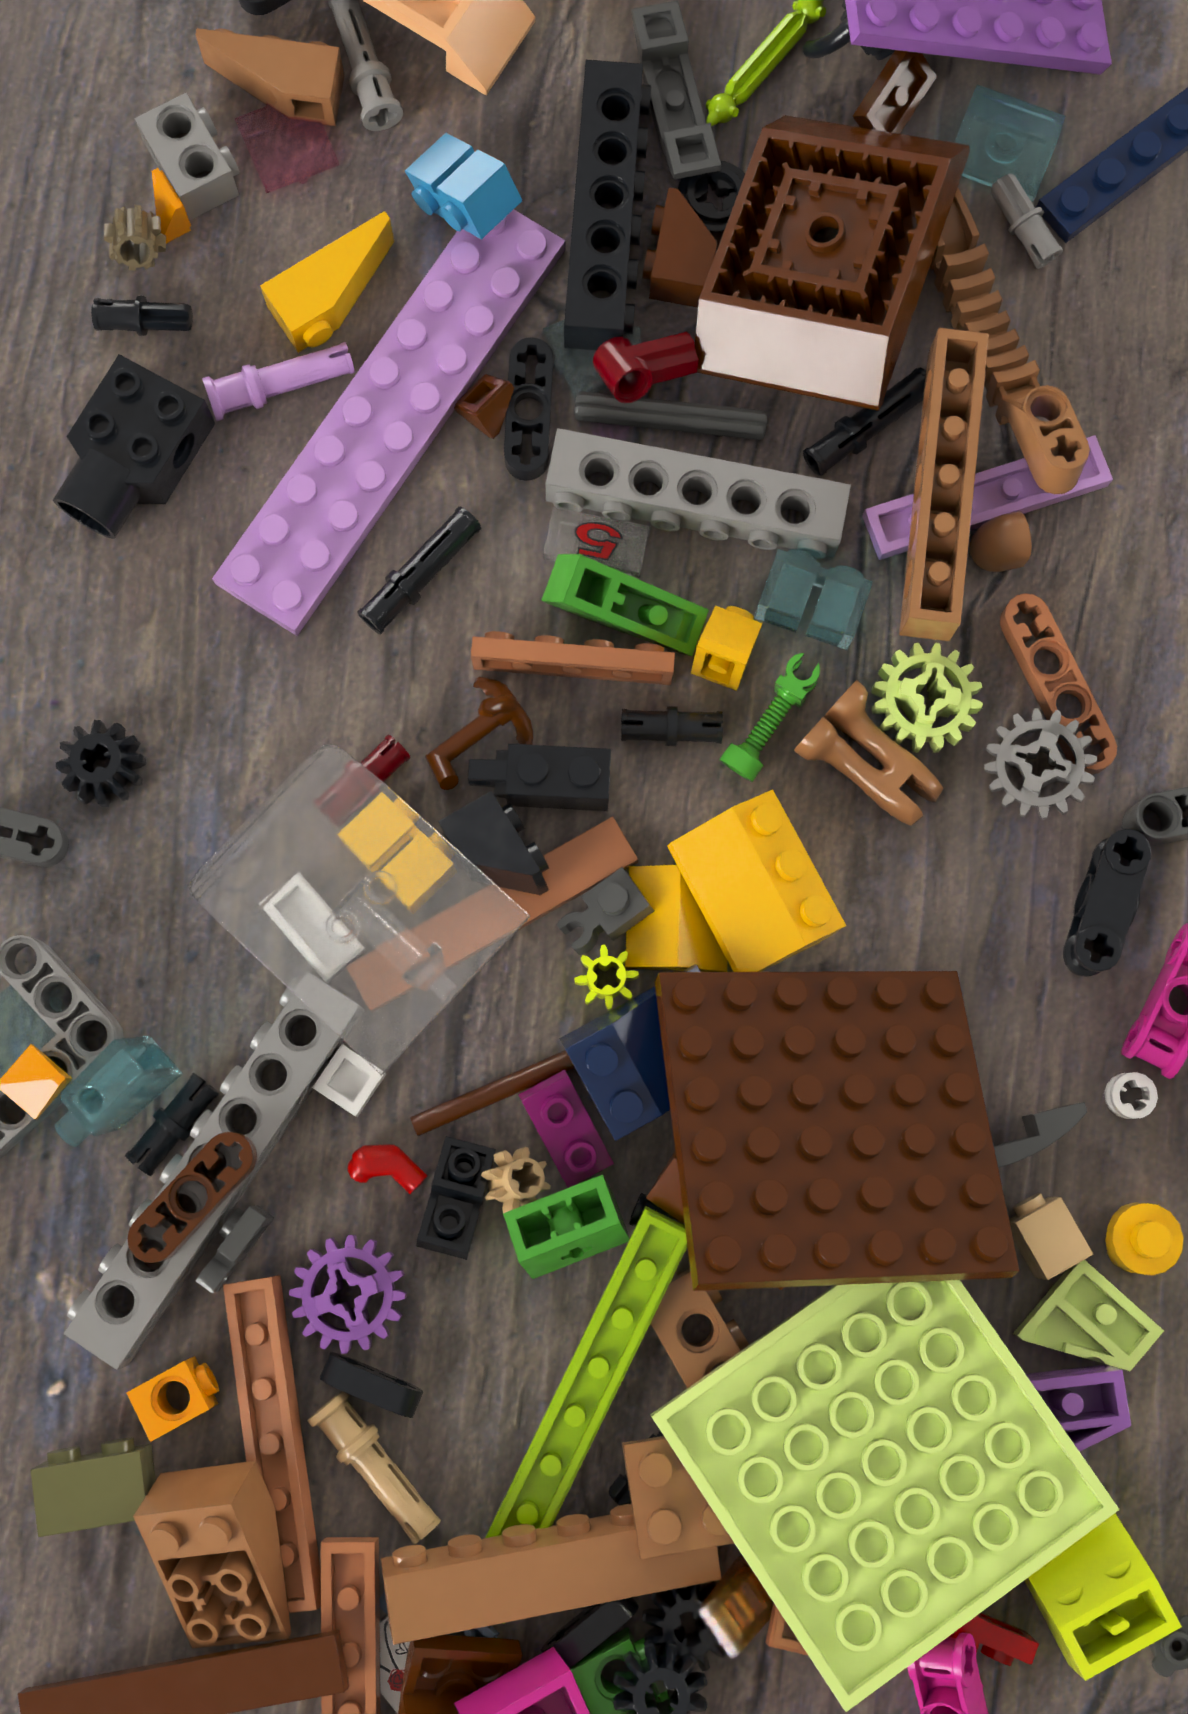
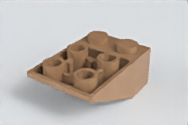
(218, 1553)

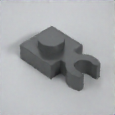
(612, 907)
(240, 1235)

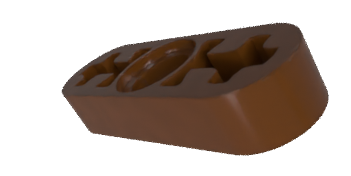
(174, 1236)

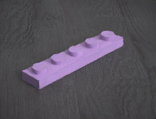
(995, 493)

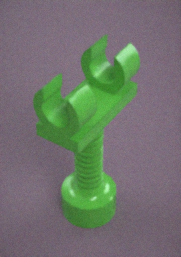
(790, 691)

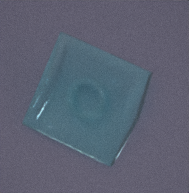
(1007, 139)

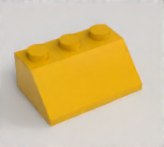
(756, 884)

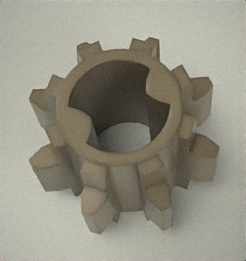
(134, 237)

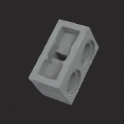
(189, 155)

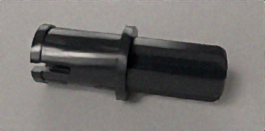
(140, 315)

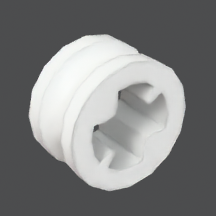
(1126, 1110)

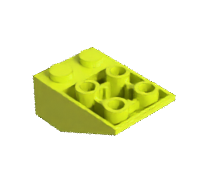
(1102, 1600)

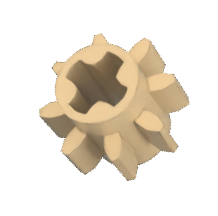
(524, 1170)

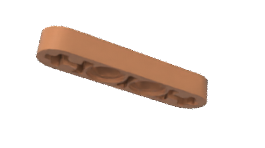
(1065, 681)

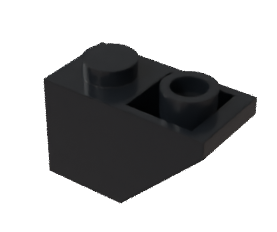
(492, 843)

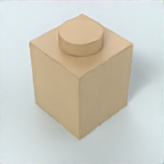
(1047, 1236)

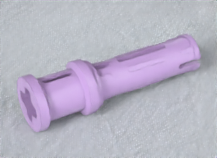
(255, 385)

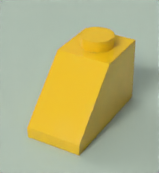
(726, 646)

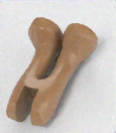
(898, 764)

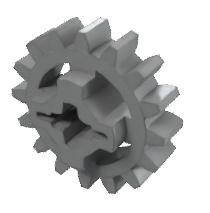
(1063, 772)

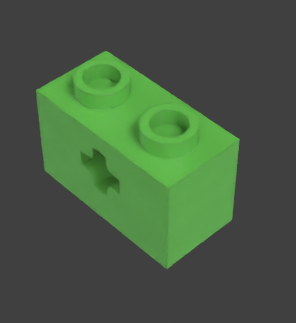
(566, 1227)

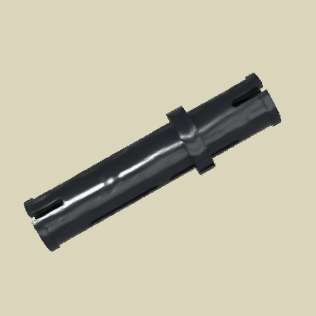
(854, 432)
(404, 586)

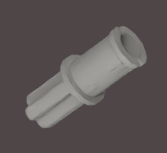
(1025, 220)

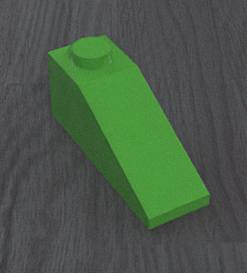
(624, 603)

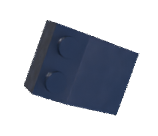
(623, 1063)

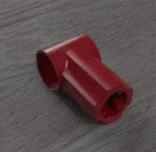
(634, 368)

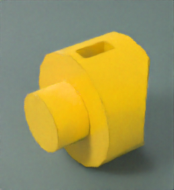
(1144, 1239)

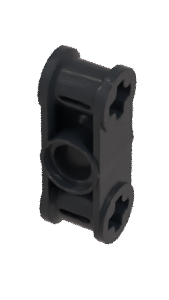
(1107, 903)

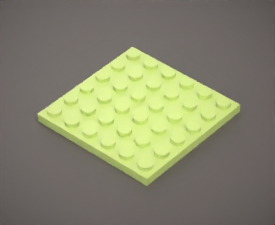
(883, 1472)

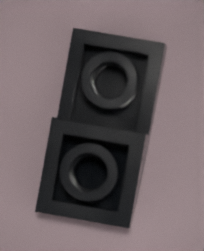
(455, 1198)

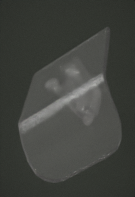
(356, 904)

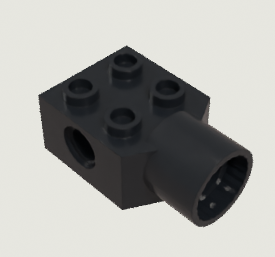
(131, 446)

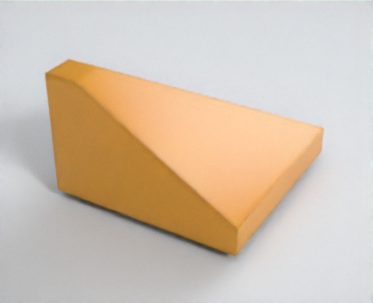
(169, 207)
(34, 1081)

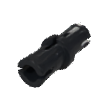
(672, 726)
(171, 1124)

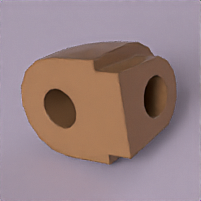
(1002, 543)

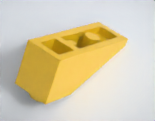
(322, 289)

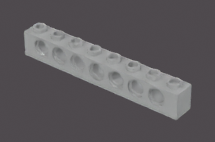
(93, 1317)

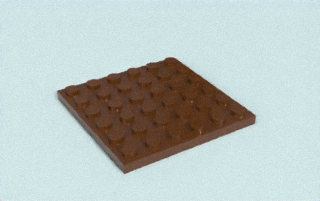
(830, 1130)

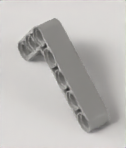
(68, 1025)

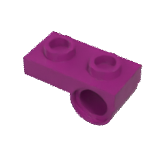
(566, 1129)

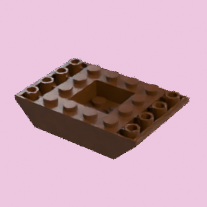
(837, 310)

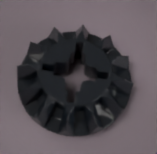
(724, 183)

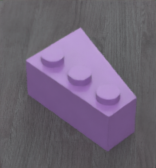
(1085, 1401)

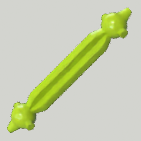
(763, 60)

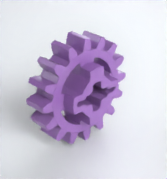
(355, 1318)

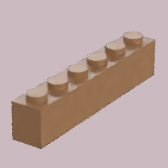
(529, 1574)

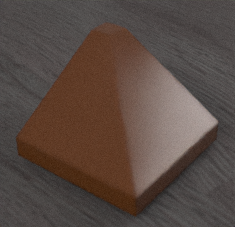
(486, 404)

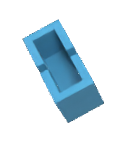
(463, 186)

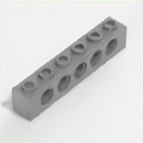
(676, 473)

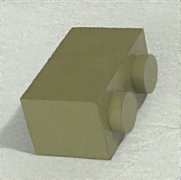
(93, 1488)

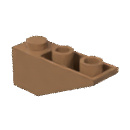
(289, 75)

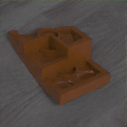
(452, 1667)

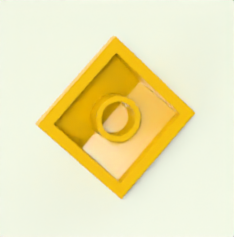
(676, 930)

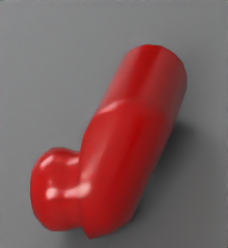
(385, 1160)

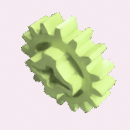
(946, 699)

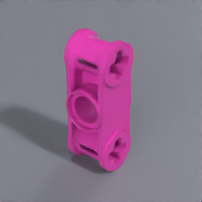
(1160, 1032)
(949, 1678)

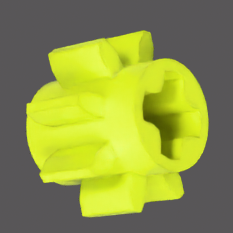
(608, 992)

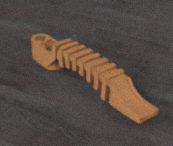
(1053, 448)

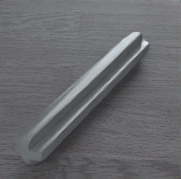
(671, 415)

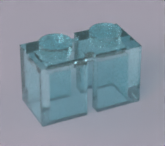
(838, 605)

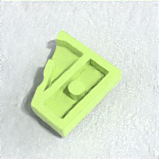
(1090, 1320)

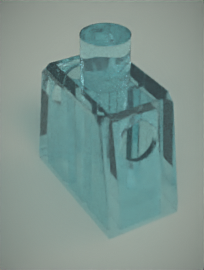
(115, 1088)

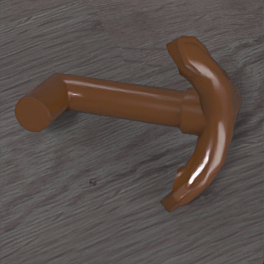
(492, 714)

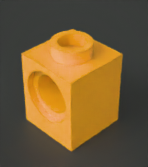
(152, 1405)

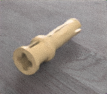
(359, 1446)

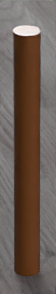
(490, 1093)

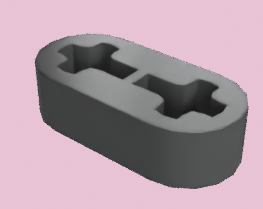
(35, 826)

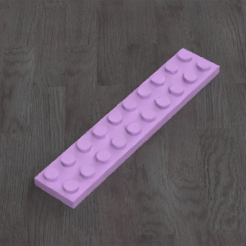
(387, 419)

